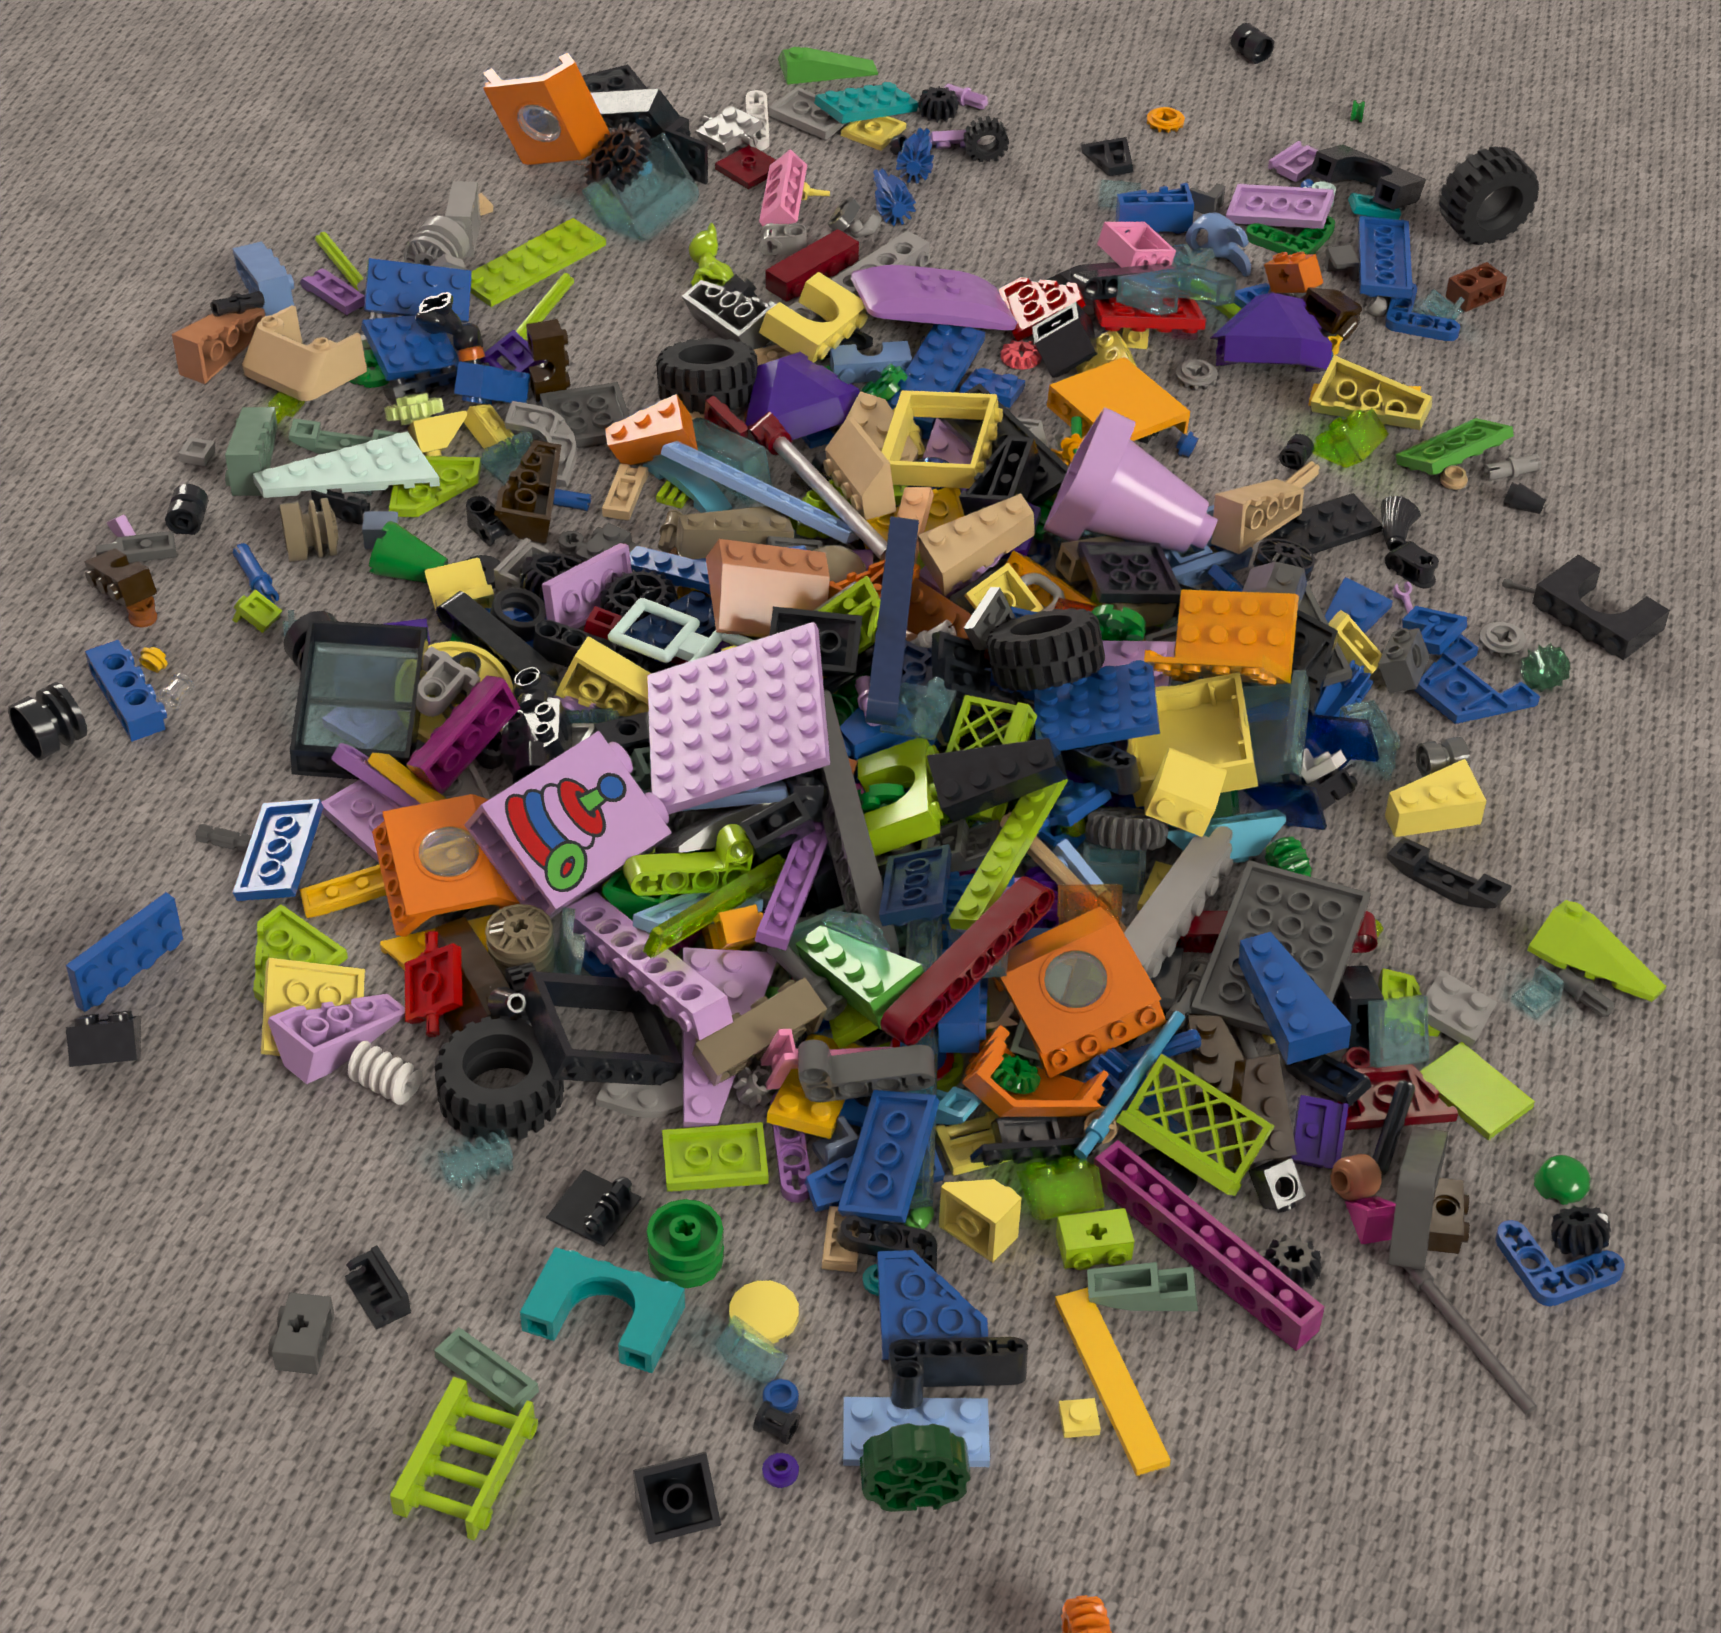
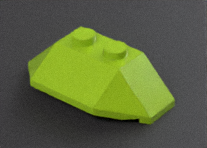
(859, 600)

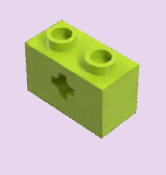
(1095, 1239)

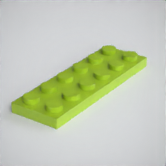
(534, 261)

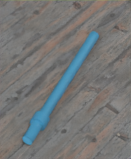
(1099, 1127)

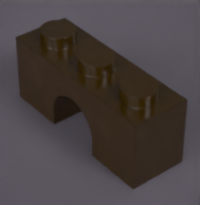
(547, 343)
(119, 579)

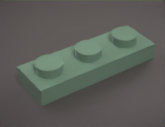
(486, 1371)

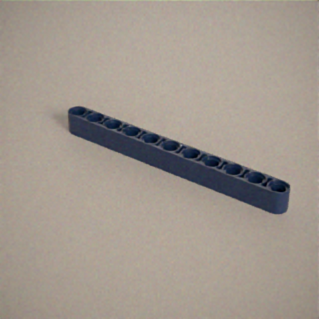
(892, 622)

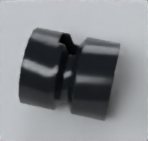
(1252, 43)
(186, 509)

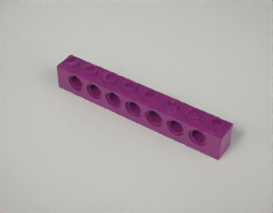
(1209, 1246)

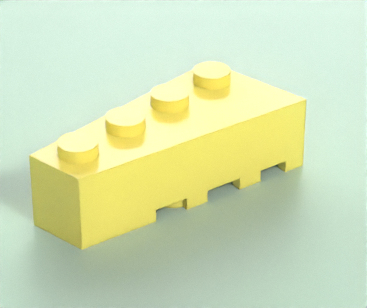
(1354, 388)
(606, 680)

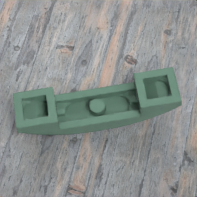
(311, 437)

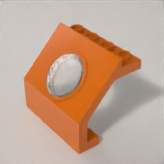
(548, 114)
(435, 863)
(1080, 991)

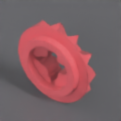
(1011, 357)

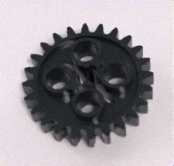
(630, 152)

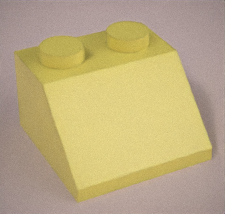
(1185, 792)
(981, 1215)

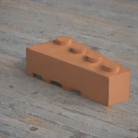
(213, 342)

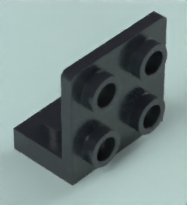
(690, 150)

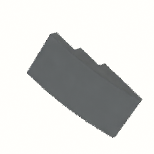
(704, 832)
(966, 844)

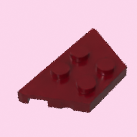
(1373, 1105)

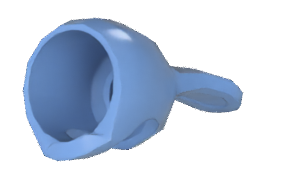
(1223, 238)

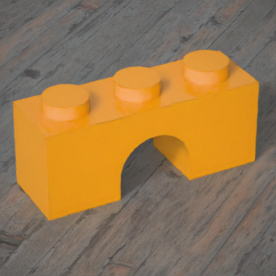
(733, 929)

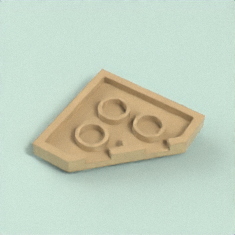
(875, 418)

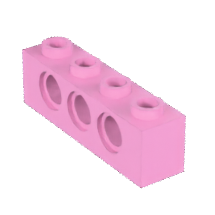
(783, 190)

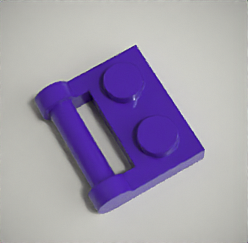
(514, 351)

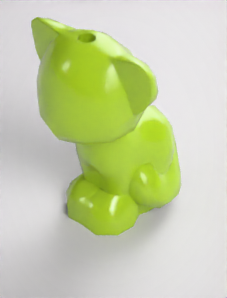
(703, 251)

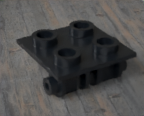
(595, 1207)

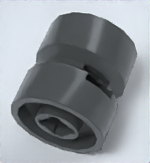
(1434, 756)

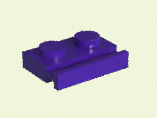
(1319, 1131)

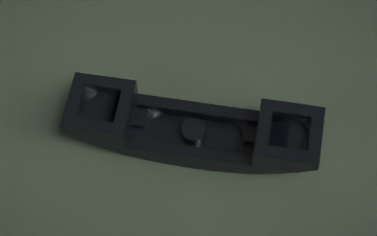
(1414, 862)

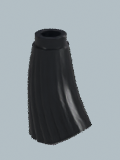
(1396, 519)

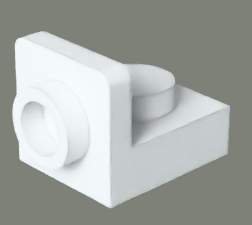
(1321, 765)

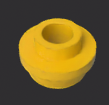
(153, 659)

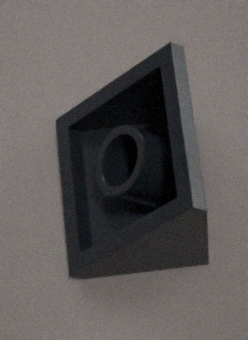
(676, 1497)

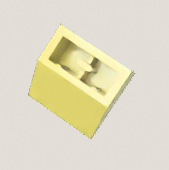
(1355, 643)

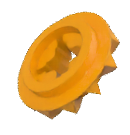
(1173, 118)

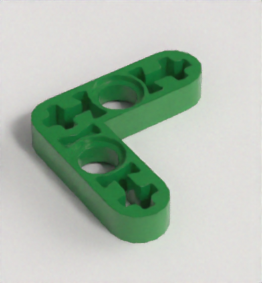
(1267, 236)

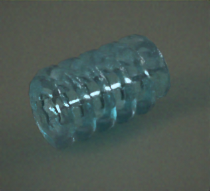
(476, 1159)

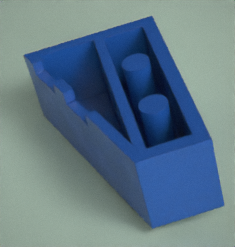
(1160, 210)

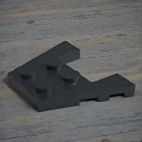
(1313, 653)

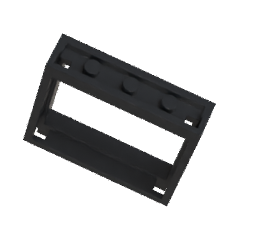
(549, 989)

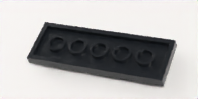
(1051, 468)

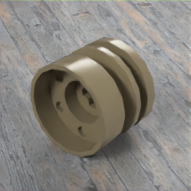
(308, 529)
(521, 936)

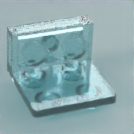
(1385, 738)

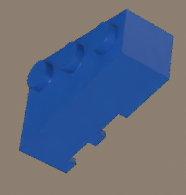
(488, 383)

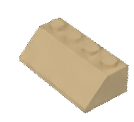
(860, 471)

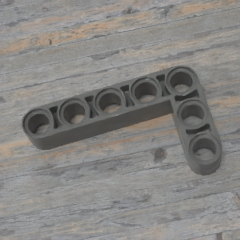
(1416, 1197)

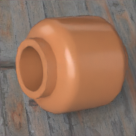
(1356, 1177)

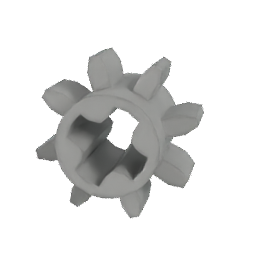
(752, 1088)

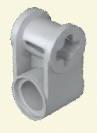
(785, 238)

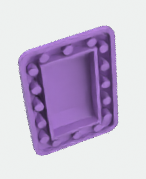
(932, 297)

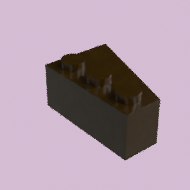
(1261, 1088)

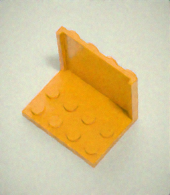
(1231, 635)

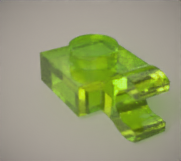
(285, 406)

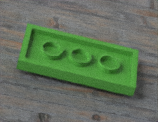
(1454, 446)

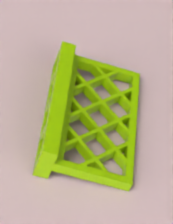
(1017, 730)
(1179, 1149)

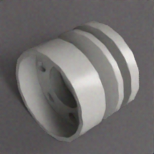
(434, 238)

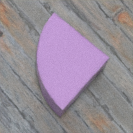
(121, 526)

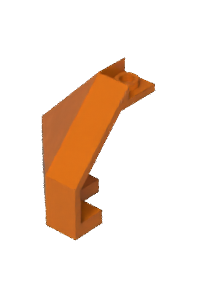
(1053, 1097)

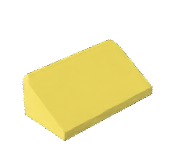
(486, 425)

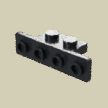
(1024, 1140)

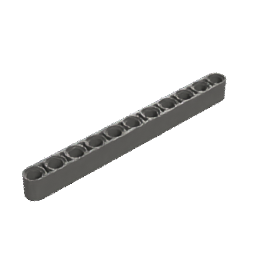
(848, 832)

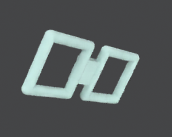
(686, 643)

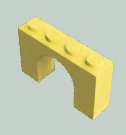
(814, 339)

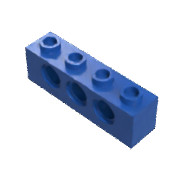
(126, 690)

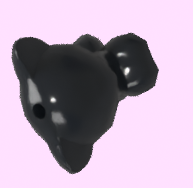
(437, 316)

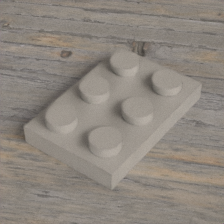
(799, 110)

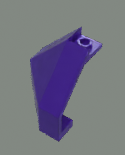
(1273, 331)
(800, 395)

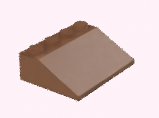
(755, 577)

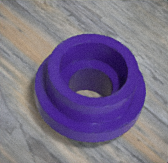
(780, 1478)

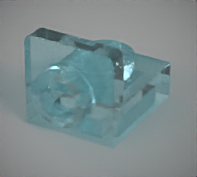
(1539, 993)

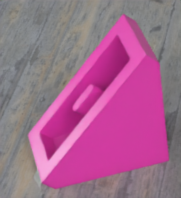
(1372, 1218)

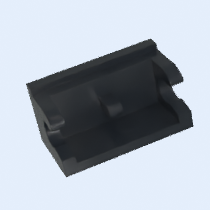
(377, 1288)

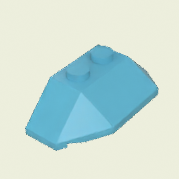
(1249, 830)

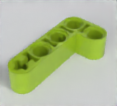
(692, 871)

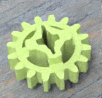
(413, 408)

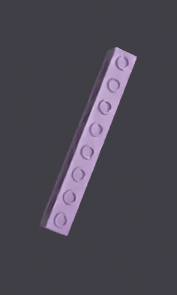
(662, 979)

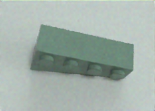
(250, 449)

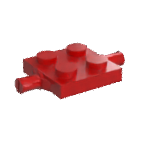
(433, 984)

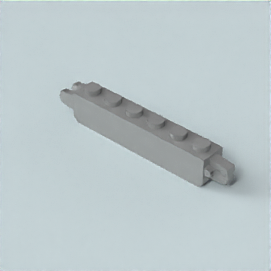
(1180, 898)

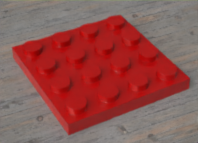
(1117, 315)

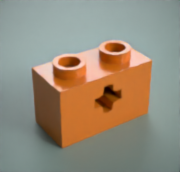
(1293, 272)

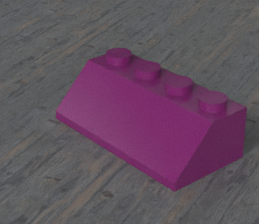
(464, 733)

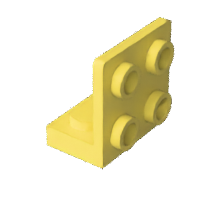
(1109, 348)
(459, 576)

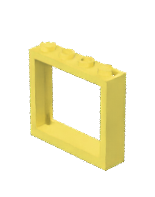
(941, 405)

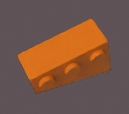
(646, 431)

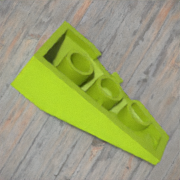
(1584, 942)

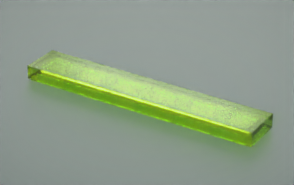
(705, 910)

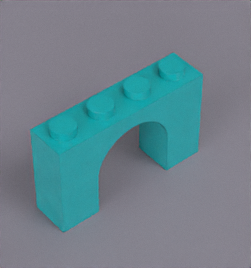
(573, 1277)

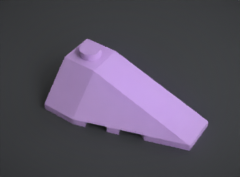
(324, 1038)

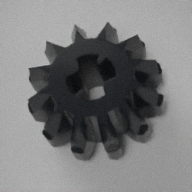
(938, 103)
(1580, 1230)
(1295, 1260)

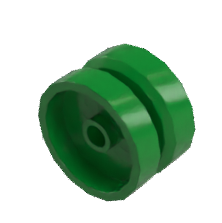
(685, 1243)

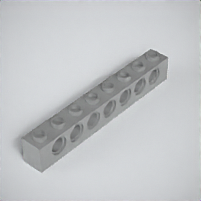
(903, 250)

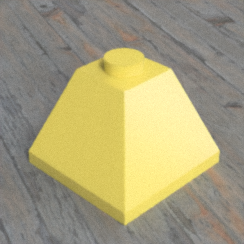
(436, 432)
(1012, 586)

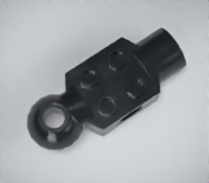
(538, 728)

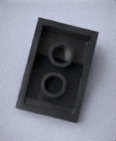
(837, 636)

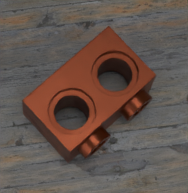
(1476, 286)

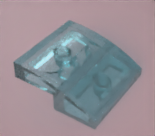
(569, 945)

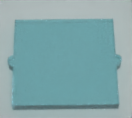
(1110, 189)

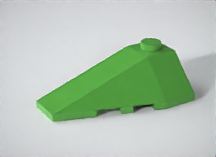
(815, 65)

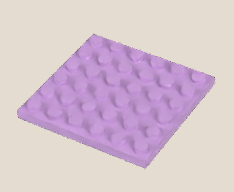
(738, 719)

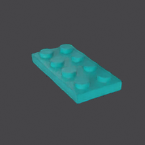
(866, 102)

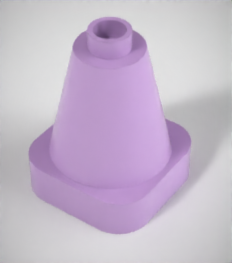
(1127, 493)

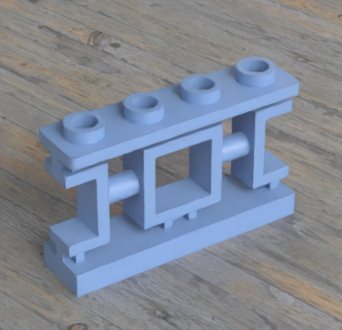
(1194, 568)

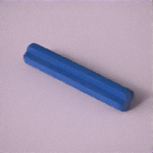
(1177, 1045)

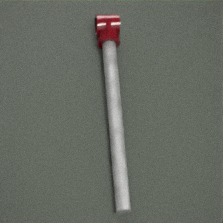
(777, 440)

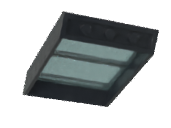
(357, 692)

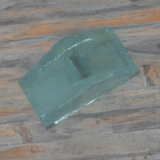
(750, 1351)

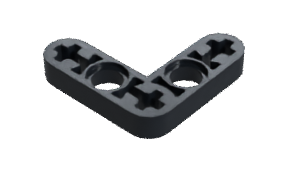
(903, 1236)

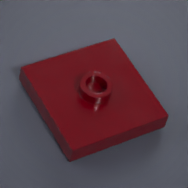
(746, 166)

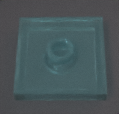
(1398, 1031)

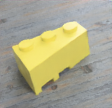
(1436, 802)

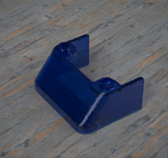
(1323, 734)

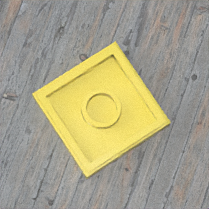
(874, 132)

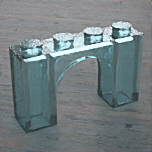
(1159, 290)

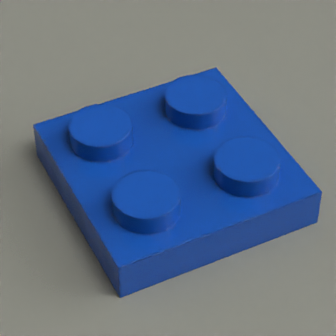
(1006, 386)

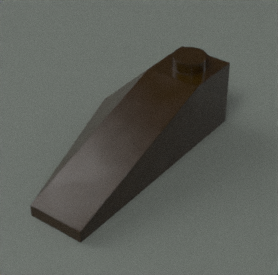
(528, 495)

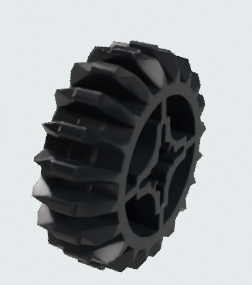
(542, 568)
(626, 590)

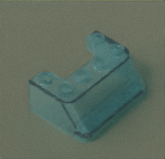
(652, 199)

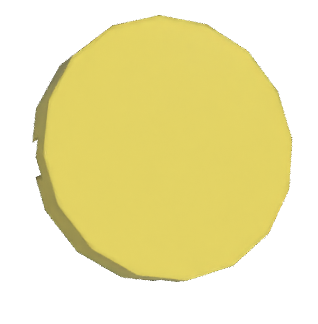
(766, 1308)

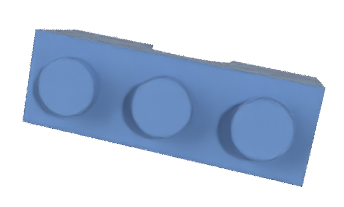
(856, 368)

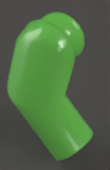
(920, 1217)

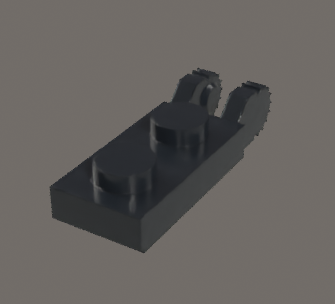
(1331, 1078)

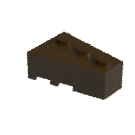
(1212, 1061)

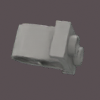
(443, 679)

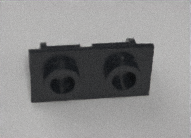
(346, 509)
(1338, 783)

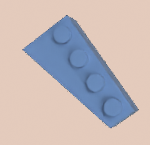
(264, 273)

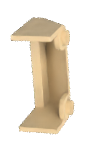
(297, 369)

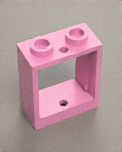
(1123, 246)

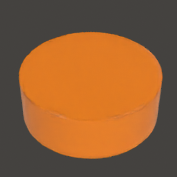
(470, 353)

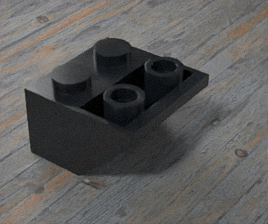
(1065, 340)
(104, 1040)

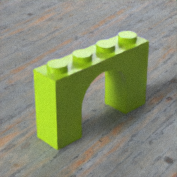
(918, 811)

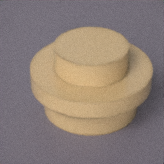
(1454, 478)

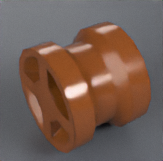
(142, 613)

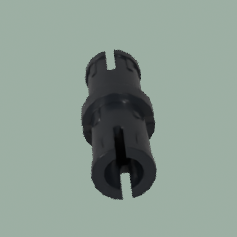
(237, 303)

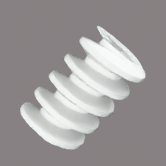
(383, 1073)

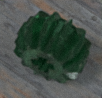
(1545, 668)

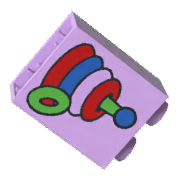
(569, 825)

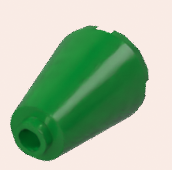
(403, 555)

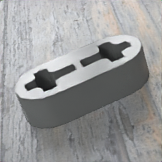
(844, 214)

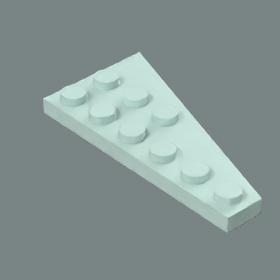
(353, 469)

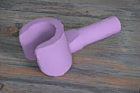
(1404, 596)

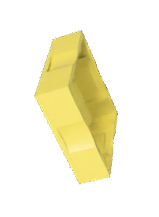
(1204, 722)

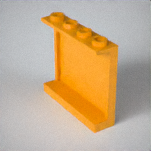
(1121, 389)

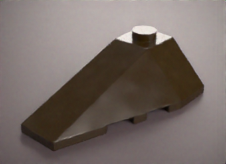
(479, 974)

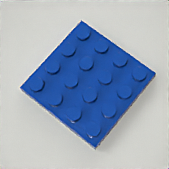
(1099, 709)

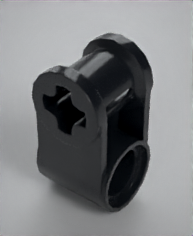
(484, 521)
(1413, 563)

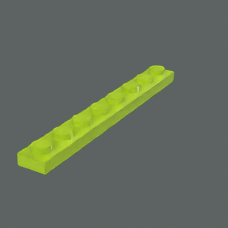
(1005, 855)

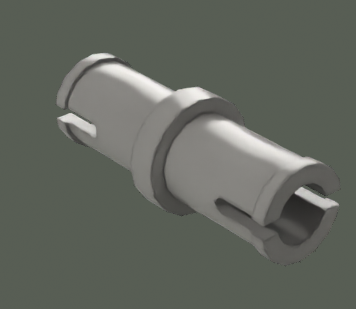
(1512, 467)

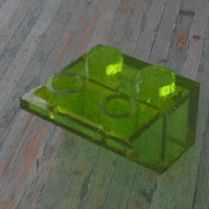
(1351, 439)
(1061, 1187)

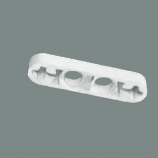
(762, 110)

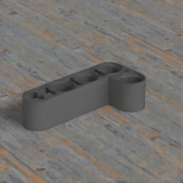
(859, 1073)

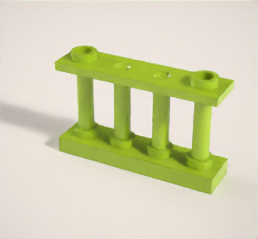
(442, 1432)

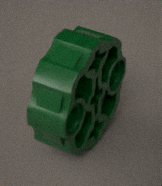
(914, 1467)

